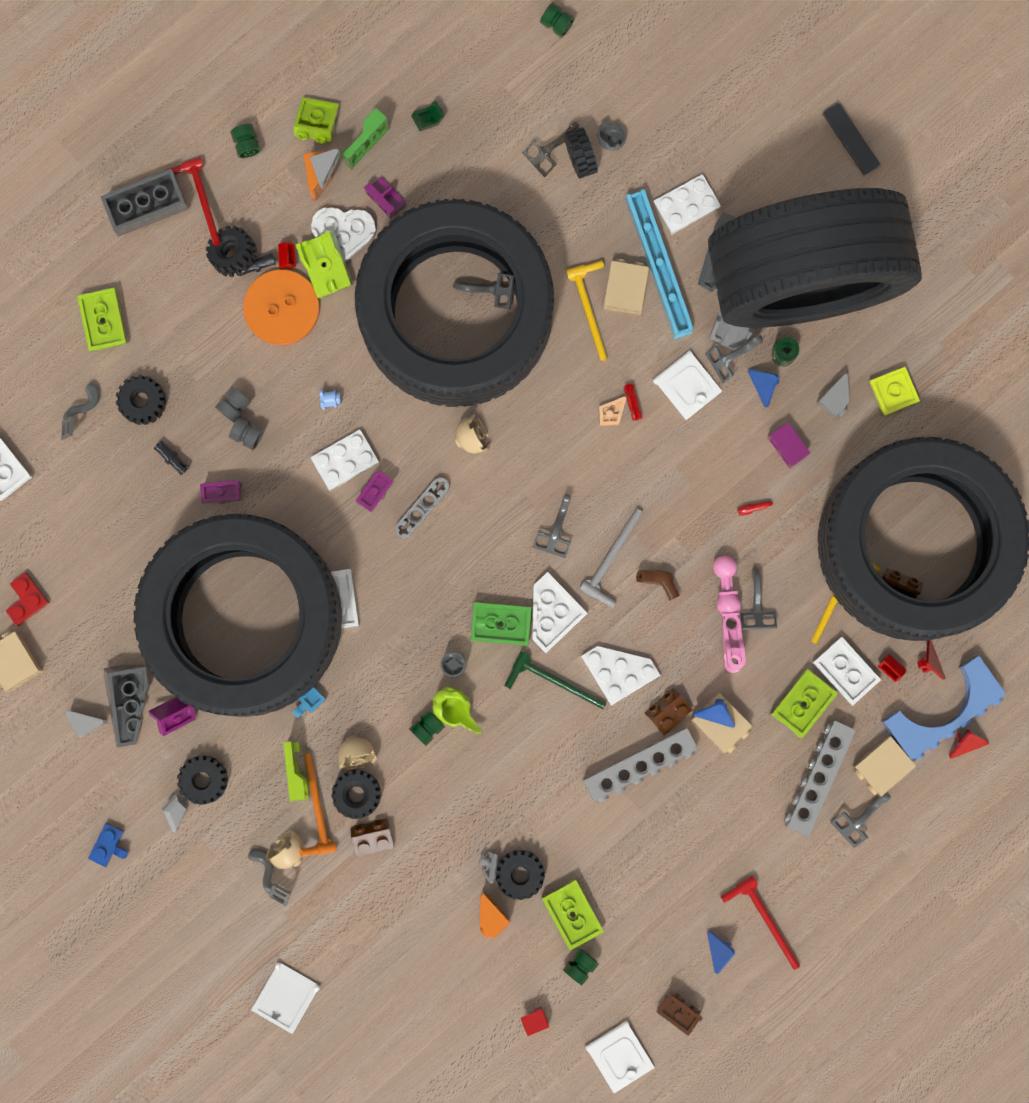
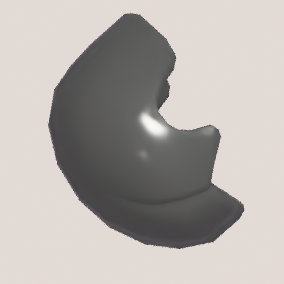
(611, 136)

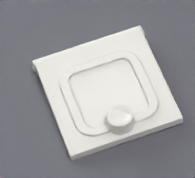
(685, 382)
(285, 997)
(618, 1053)

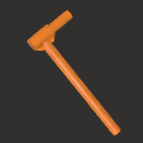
(324, 845)

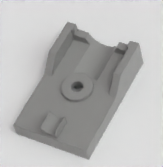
(729, 335)

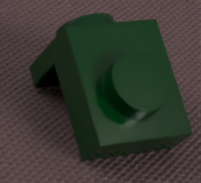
(428, 116)

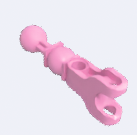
(729, 608)

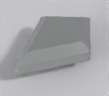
(174, 812)
(490, 865)

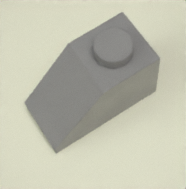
(836, 399)

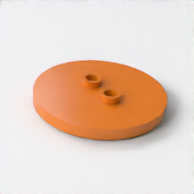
(281, 307)

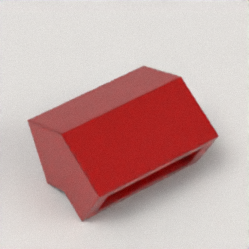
(286, 255)
(891, 668)

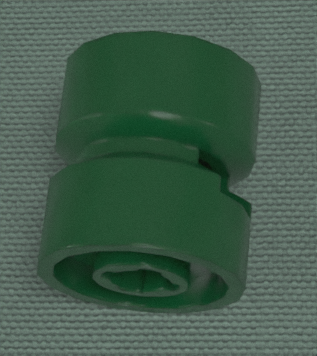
(555, 18)
(245, 141)
(785, 352)
(426, 727)
(580, 966)

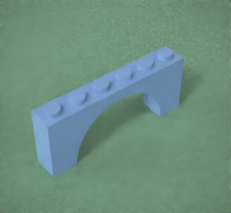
(981, 692)

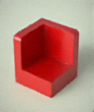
(535, 1021)

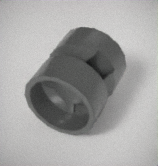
(232, 404)
(245, 432)
(453, 664)

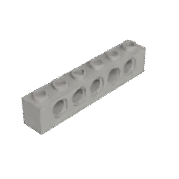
(687, 750)
(829, 772)

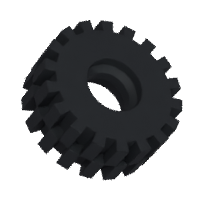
(580, 152)
(230, 239)
(143, 414)
(217, 782)
(341, 791)
(505, 879)

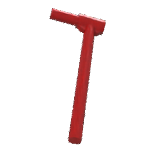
(193, 167)
(748, 887)

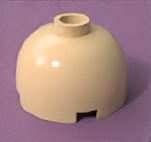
(472, 435)
(355, 753)
(286, 851)

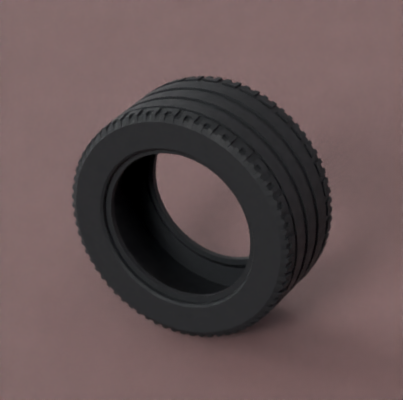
(438, 230)
(814, 257)
(997, 521)
(164, 593)

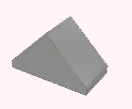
(324, 165)
(83, 723)

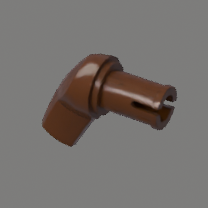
(660, 578)

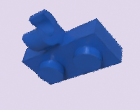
(107, 846)

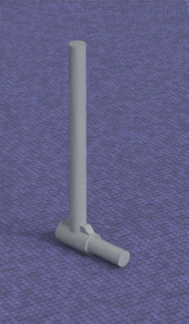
(591, 586)

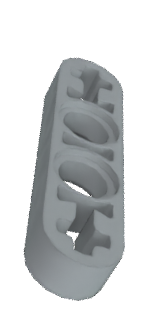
(424, 510)

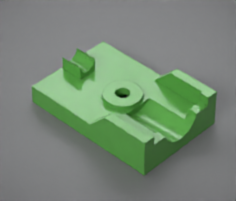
(373, 130)
(486, 620)

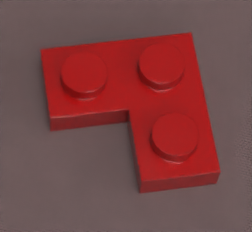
(30, 600)

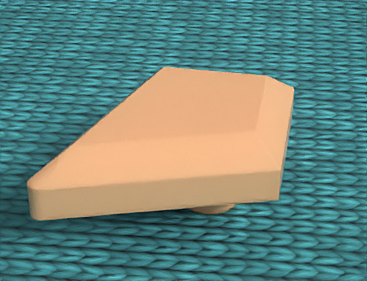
(611, 412)

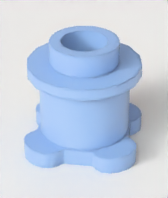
(329, 399)

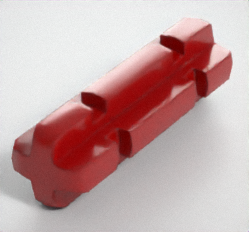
(632, 402)

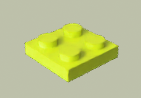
(894, 391)

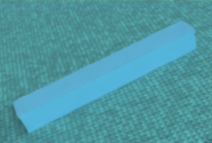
(659, 264)

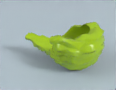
(454, 708)

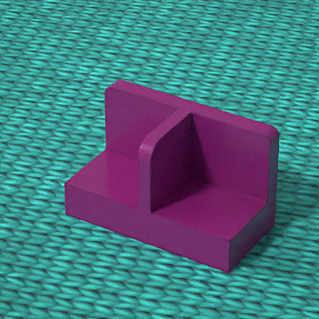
(385, 197)
(788, 445)
(374, 491)
(220, 492)
(172, 715)

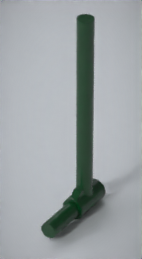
(523, 663)

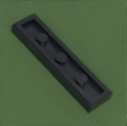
(851, 139)

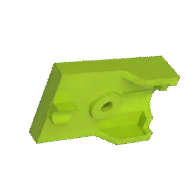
(335, 274)
(95, 307)
(817, 698)
(296, 782)
(574, 929)

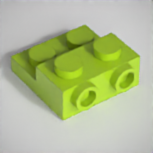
(315, 120)

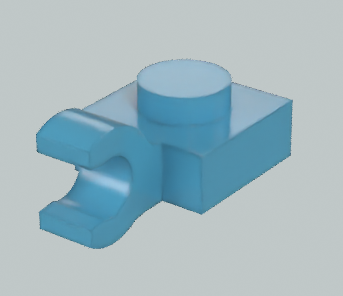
(310, 701)

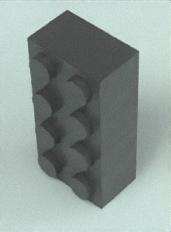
(144, 202)

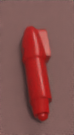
(748, 509)

